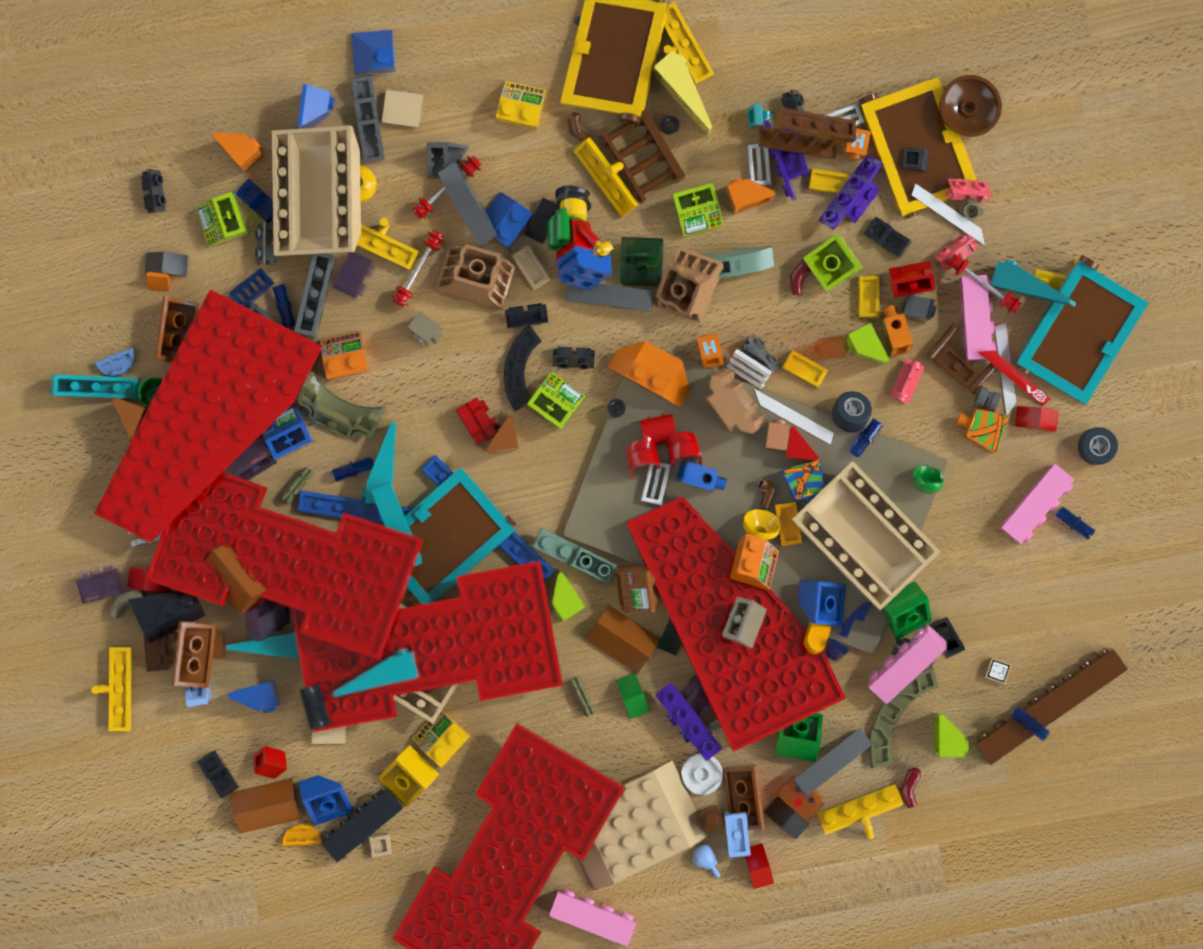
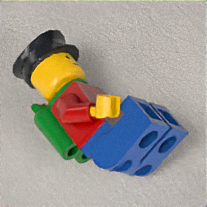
(575, 240)

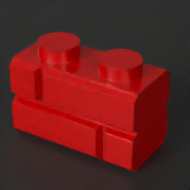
(911, 279)
(477, 421)

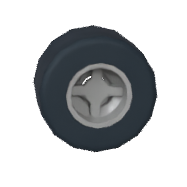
(851, 411)
(1105, 445)

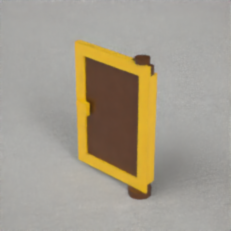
(615, 56)
(914, 121)

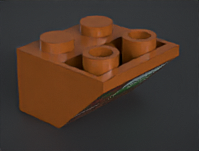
(635, 589)

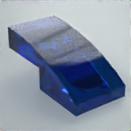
(256, 200)
(858, 613)

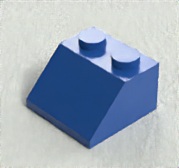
(508, 219)

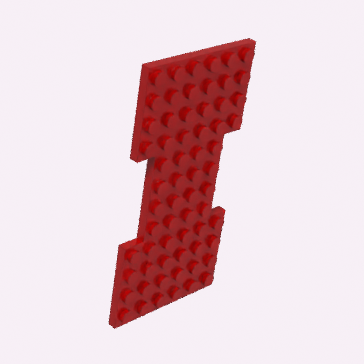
(341, 579)
(488, 635)
(539, 809)

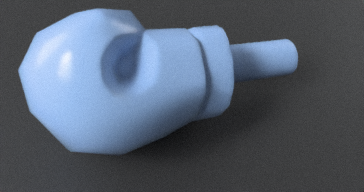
(704, 858)

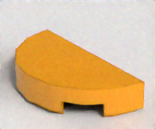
(302, 835)

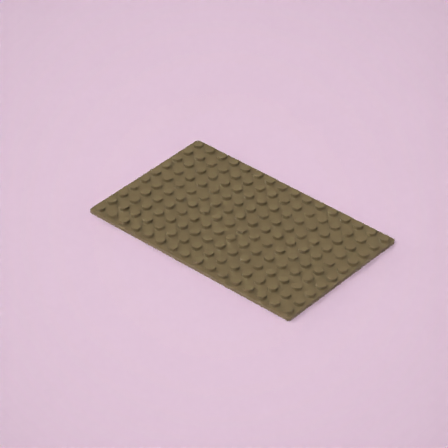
(612, 499)

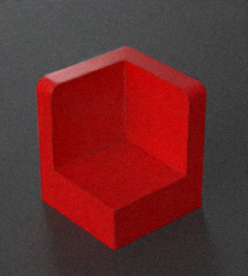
(269, 762)

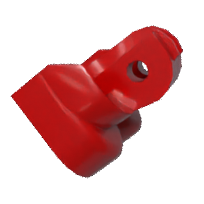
(661, 431)

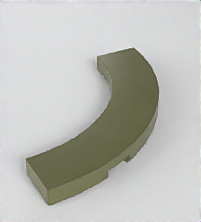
(889, 714)

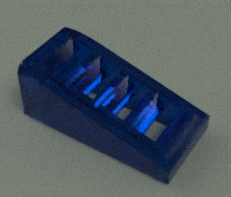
(246, 284)
(835, 650)

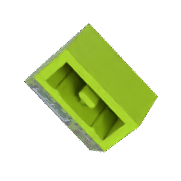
(697, 209)
(221, 219)
(556, 400)

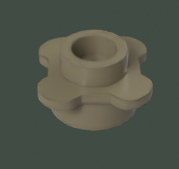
(977, 211)

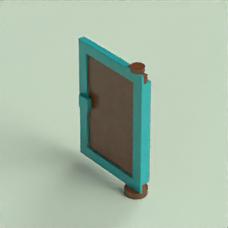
(1080, 342)
(457, 533)

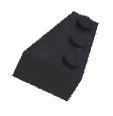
(163, 612)

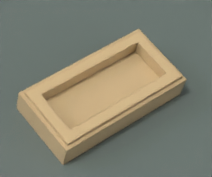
(531, 267)

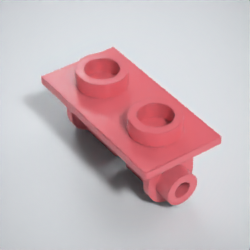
(960, 188)
(963, 244)
(907, 381)

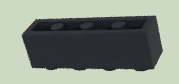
(362, 825)

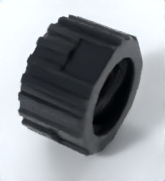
(674, 120)
(622, 407)

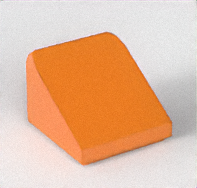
(158, 281)

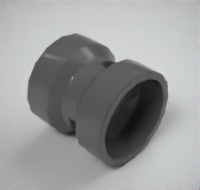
(991, 401)

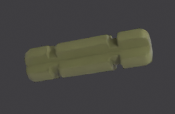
(297, 484)
(582, 696)

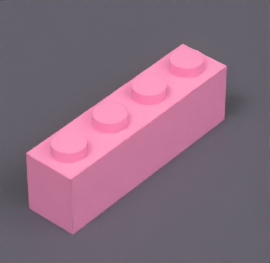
(976, 317)
(1036, 504)
(906, 664)
(592, 917)

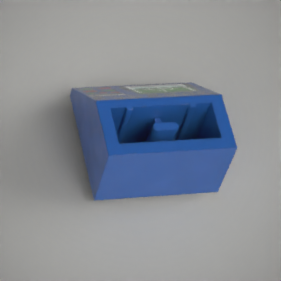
(287, 434)

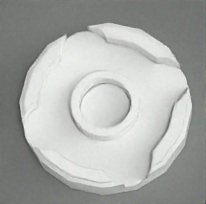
(701, 775)

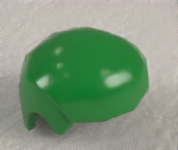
(148, 389)
(928, 479)

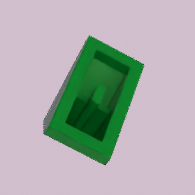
(633, 695)

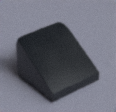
(915, 159)

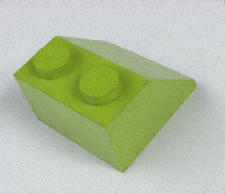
(833, 262)
(866, 345)
(565, 599)
(947, 738)

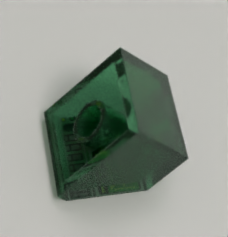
(641, 261)

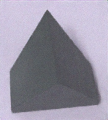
(442, 155)

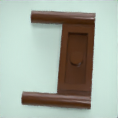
(956, 365)

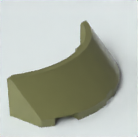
(335, 413)

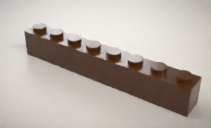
(1052, 704)

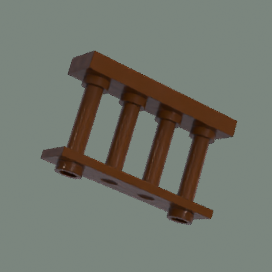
(807, 133)
(662, 154)

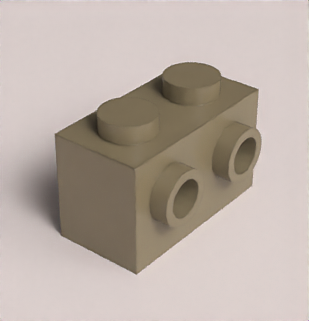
(425, 329)
(744, 622)

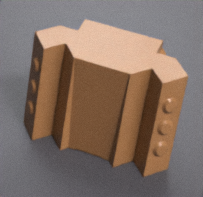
(475, 276)
(688, 284)
(733, 403)

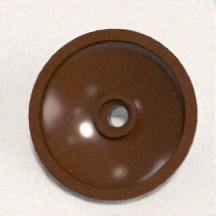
(979, 96)

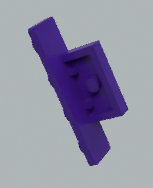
(790, 167)
(854, 195)
(691, 725)

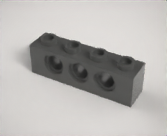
(315, 295)

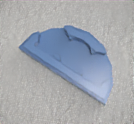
(117, 364)

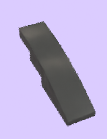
(367, 118)
(467, 204)
(612, 296)
(832, 762)

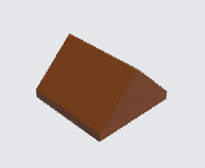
(130, 415)
(505, 438)

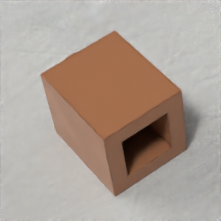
(777, 435)

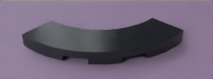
(515, 367)

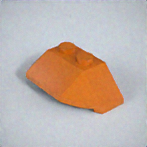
(653, 371)

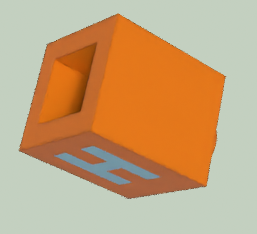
(858, 148)
(710, 350)

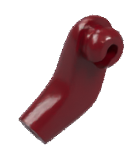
(797, 277)
(908, 785)

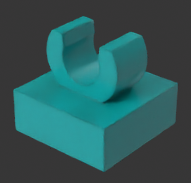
(757, 116)

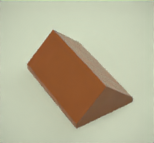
(173, 326)
(243, 590)
(623, 639)
(194, 654)
(744, 794)
(265, 805)

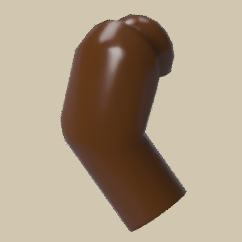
(574, 129)
(767, 490)

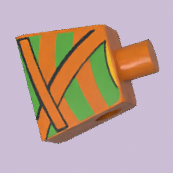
(897, 340)
(984, 428)

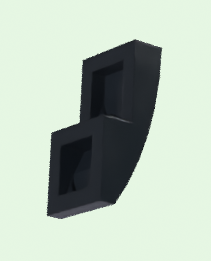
(887, 237)
(218, 774)

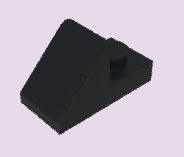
(538, 227)
(948, 633)
(669, 640)

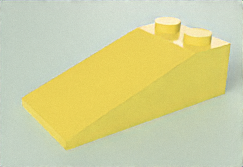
(678, 82)

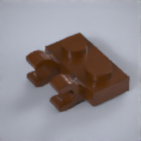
(156, 653)

